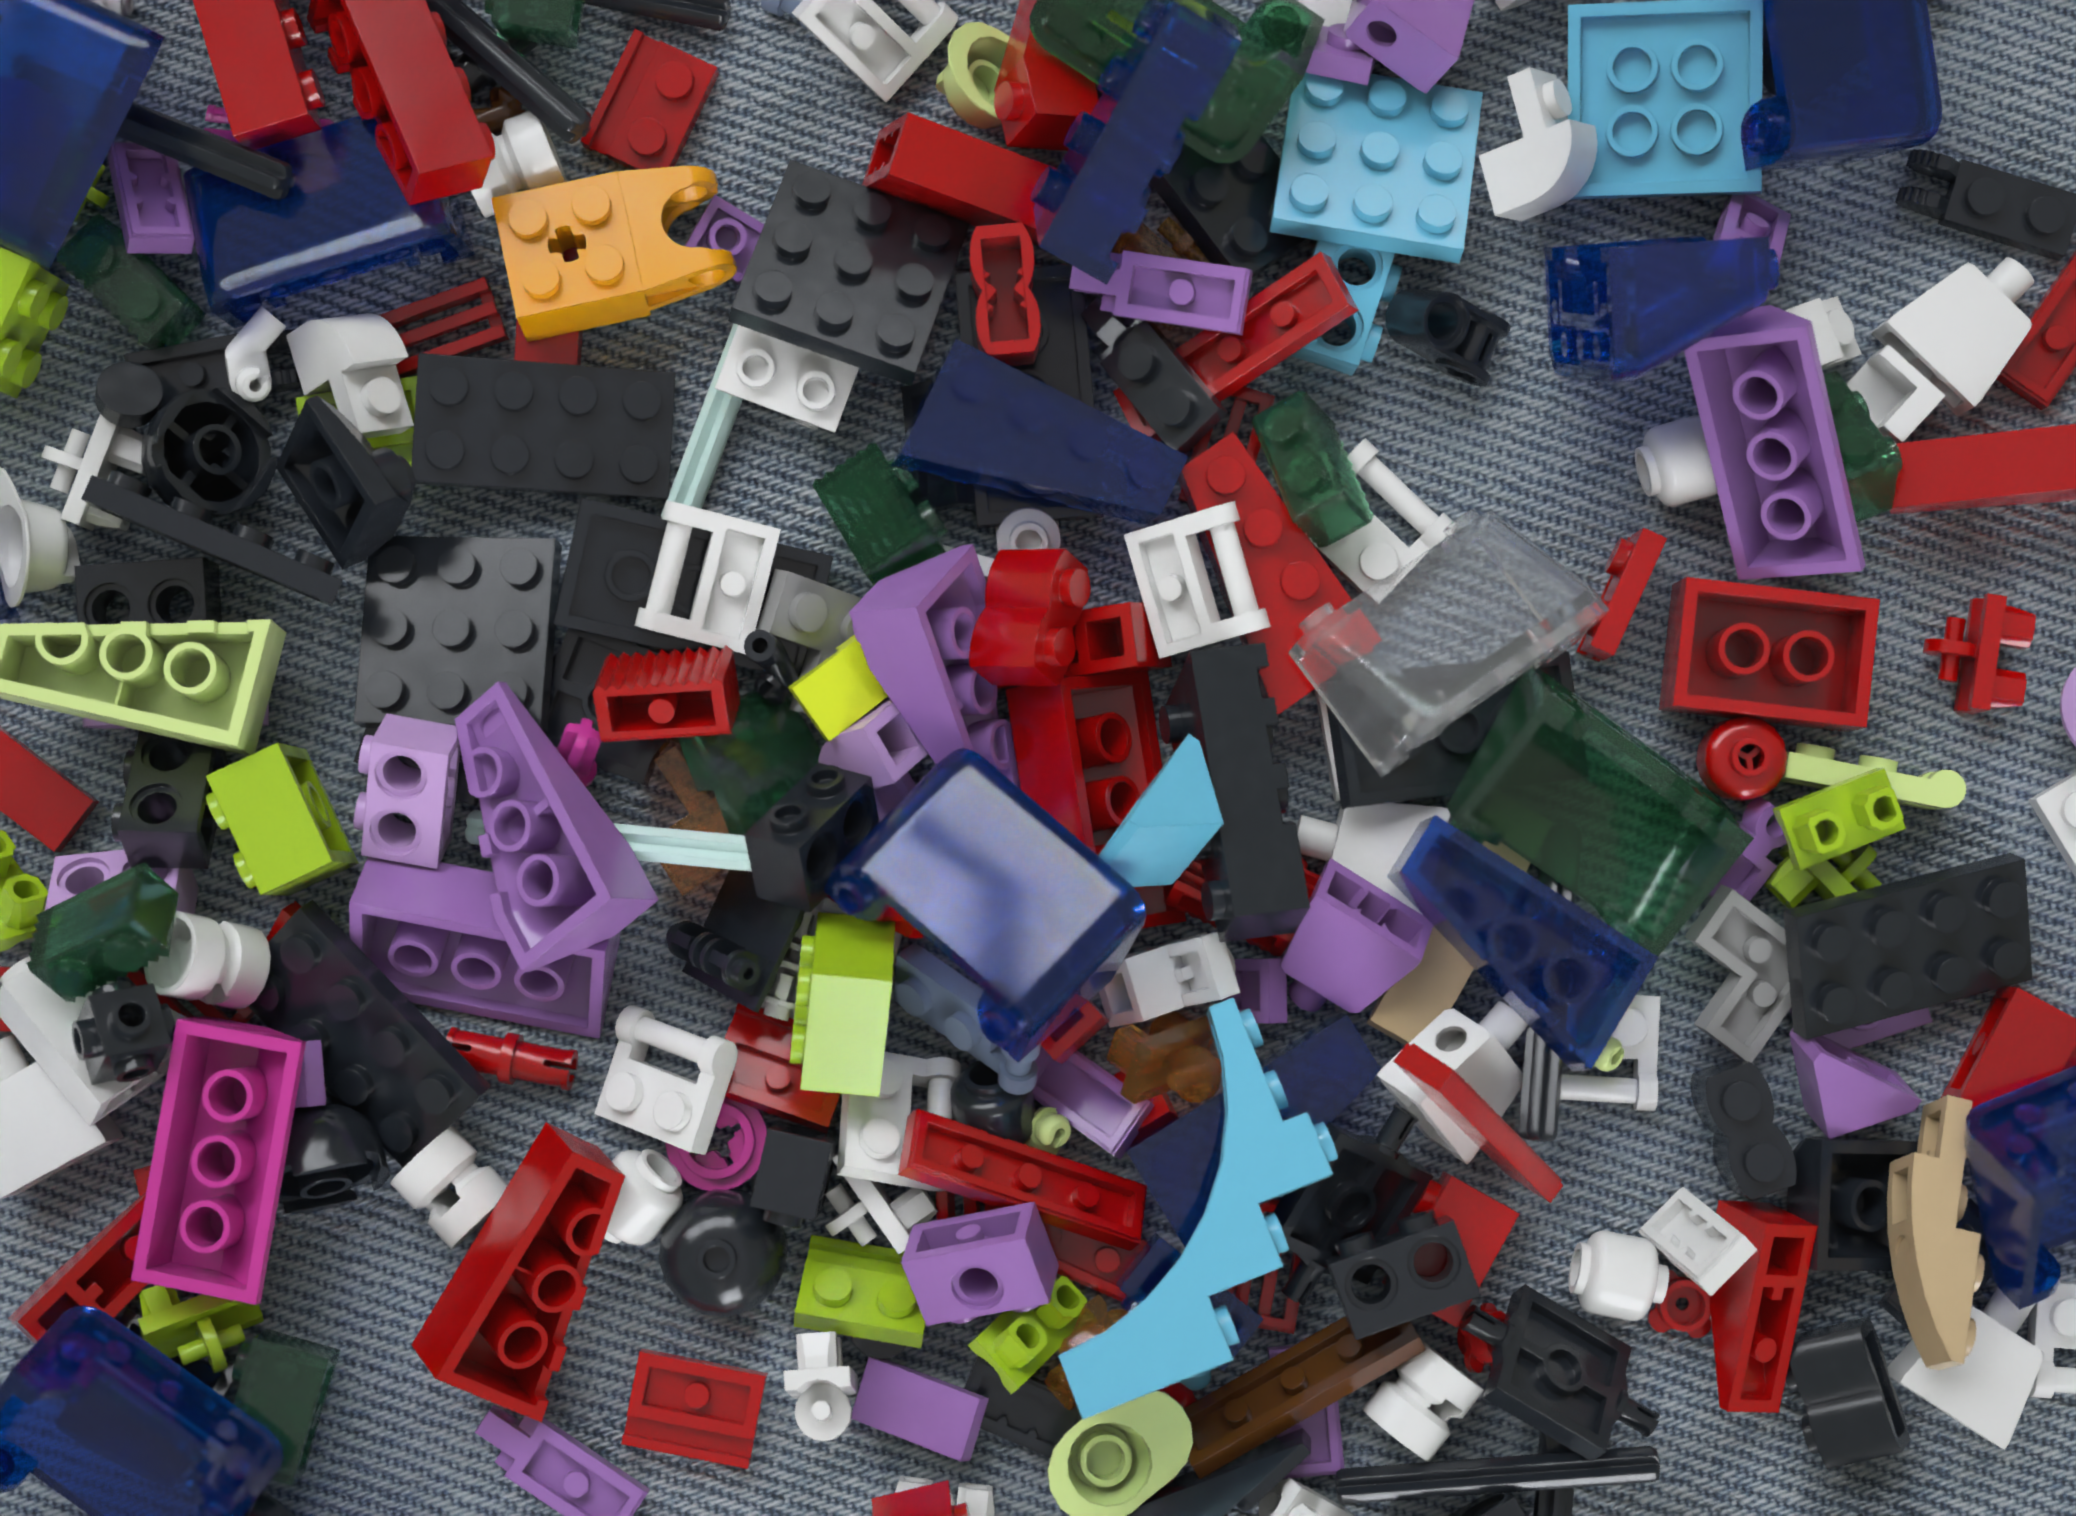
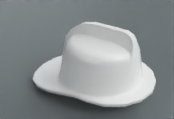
(34, 545)

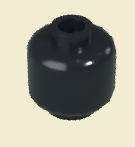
(986, 1106)

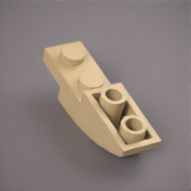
(1930, 1257)

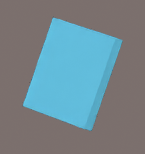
(1167, 821)

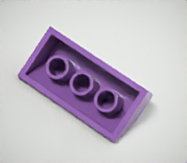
(1774, 447)
(445, 950)

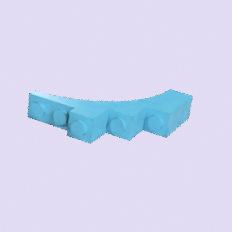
(1260, 1159)

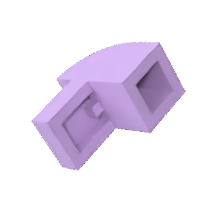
(881, 748)

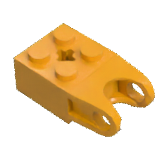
(621, 245)

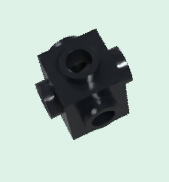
(122, 1032)

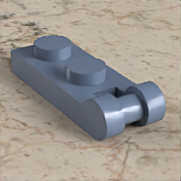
(949, 1005)

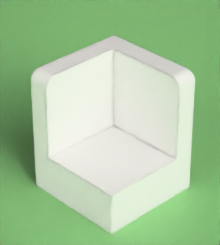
(1895, 393)

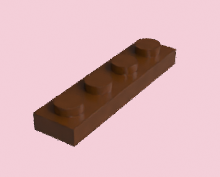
(1291, 1389)

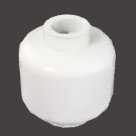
(1676, 462)
(646, 1198)
(1617, 1275)

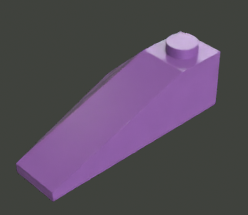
(918, 648)
(553, 851)

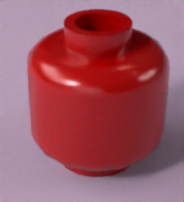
(1720, 755)

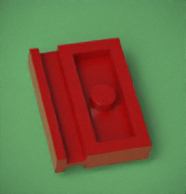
(650, 104)
(1629, 573)
(767, 1078)
(694, 1408)

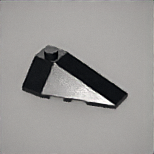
(1236, 1483)

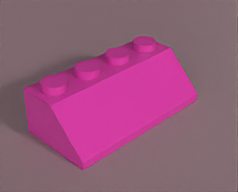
(219, 1158)

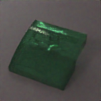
(753, 764)

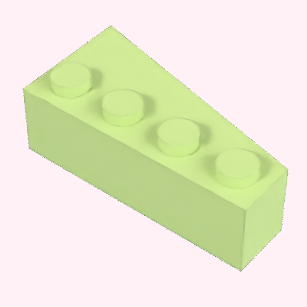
(166, 679)

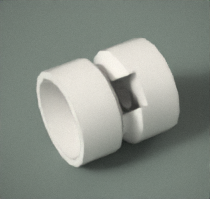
(522, 161)
(212, 962)
(431, 1174)
(1423, 1401)

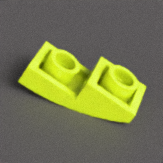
(838, 690)

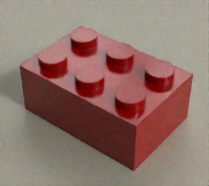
(1769, 654)

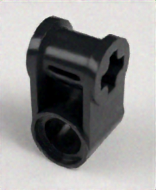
(1446, 332)

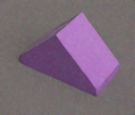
(1845, 1088)

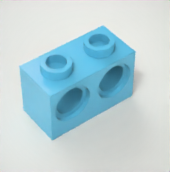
(1364, 334)

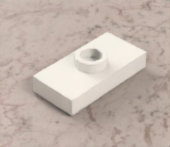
(1697, 1240)

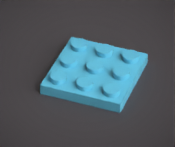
(1666, 94)
(1378, 165)

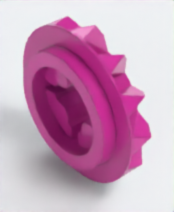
(746, 1149)

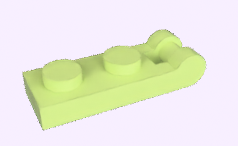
(1816, 768)

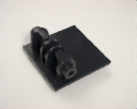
(739, 942)

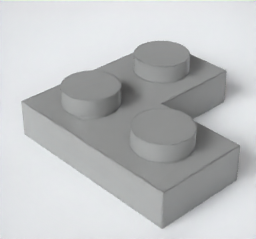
(807, 616)
(1757, 988)

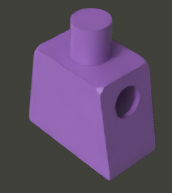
(1411, 36)
(1352, 943)

